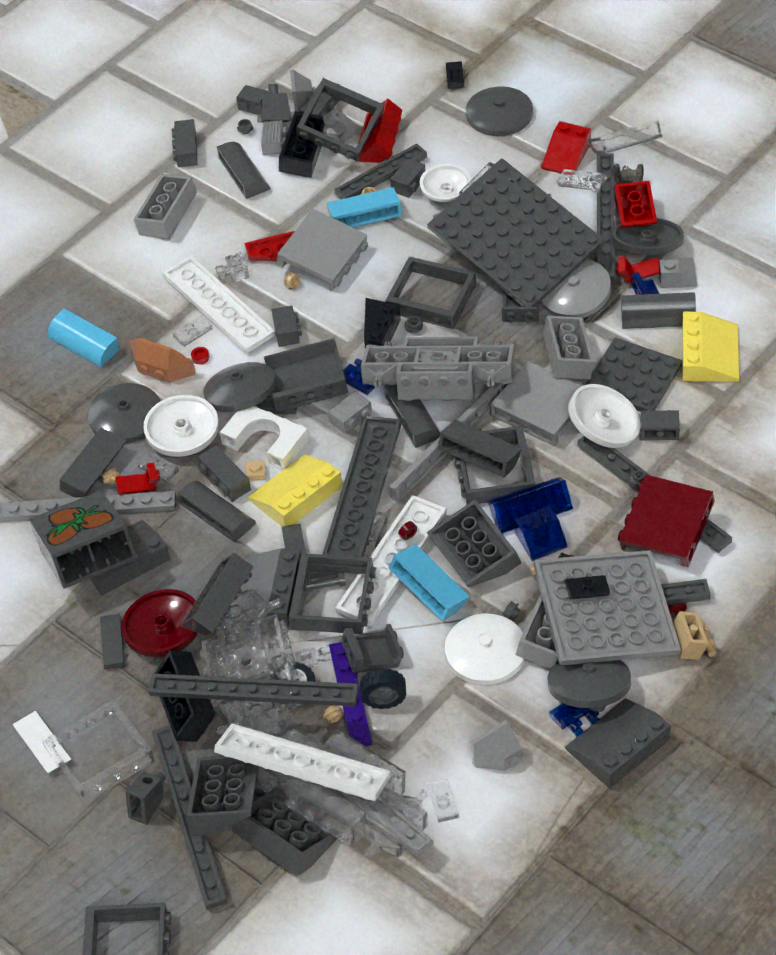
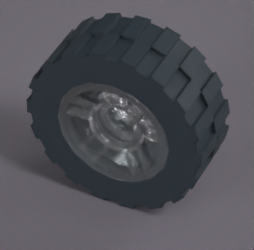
(383, 688)

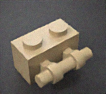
(693, 636)

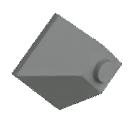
(301, 89)
(677, 273)
(496, 748)

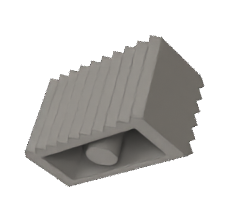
(273, 136)
(350, 412)

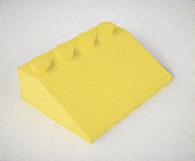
(709, 348)
(297, 490)

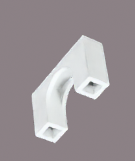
(249, 421)

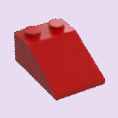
(566, 147)
(635, 204)

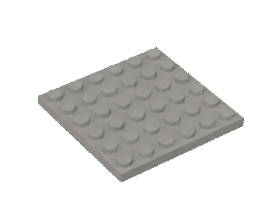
(613, 627)

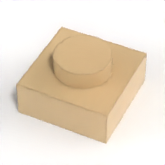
(256, 470)

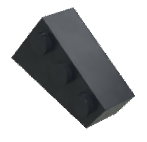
(380, 321)

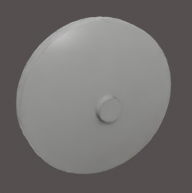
(581, 292)

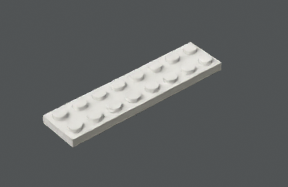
(219, 304)
(425, 517)
(302, 762)

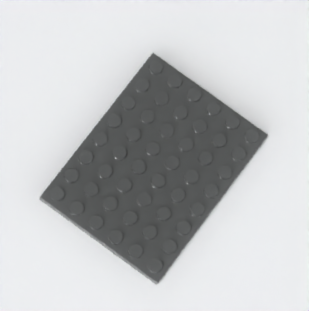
(515, 234)

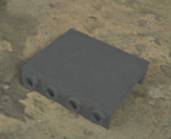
(307, 374)

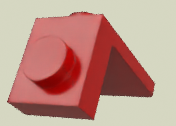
(645, 268)
(138, 482)

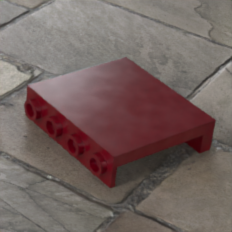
(667, 518)

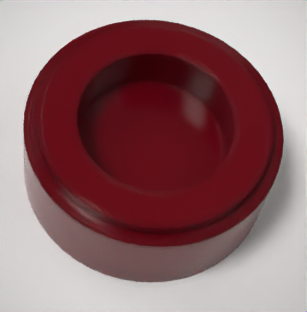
(407, 530)

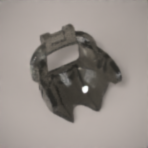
(628, 175)

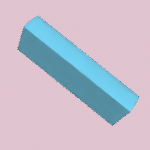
(366, 208)
(83, 338)
(428, 582)

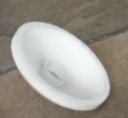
(444, 182)

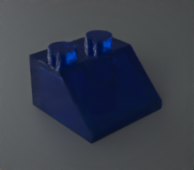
(540, 533)

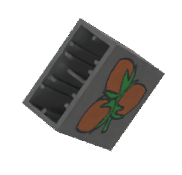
(83, 539)

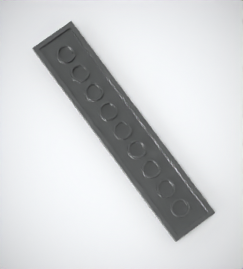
(362, 487)

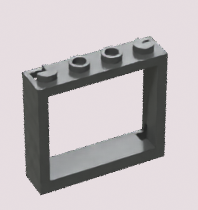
(352, 98)
(426, 312)
(483, 495)
(331, 563)
(121, 913)

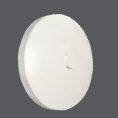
(604, 416)
(181, 425)
(484, 649)

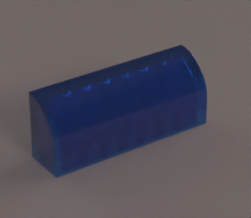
(516, 504)

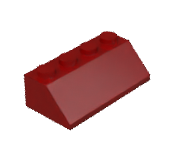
(383, 138)

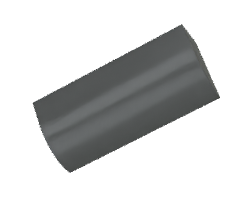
(242, 169)
(656, 309)
(413, 417)
(479, 448)
(91, 463)
(215, 510)

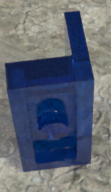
(643, 287)

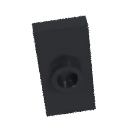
(454, 75)
(587, 587)

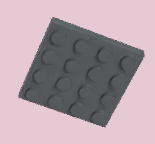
(636, 373)

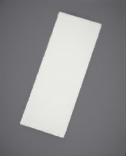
(35, 731)

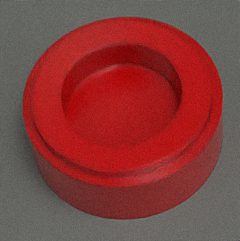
(200, 355)

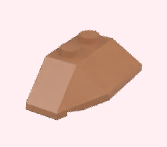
(160, 361)

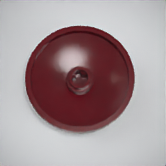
(155, 622)

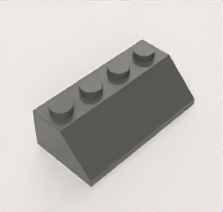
(217, 595)

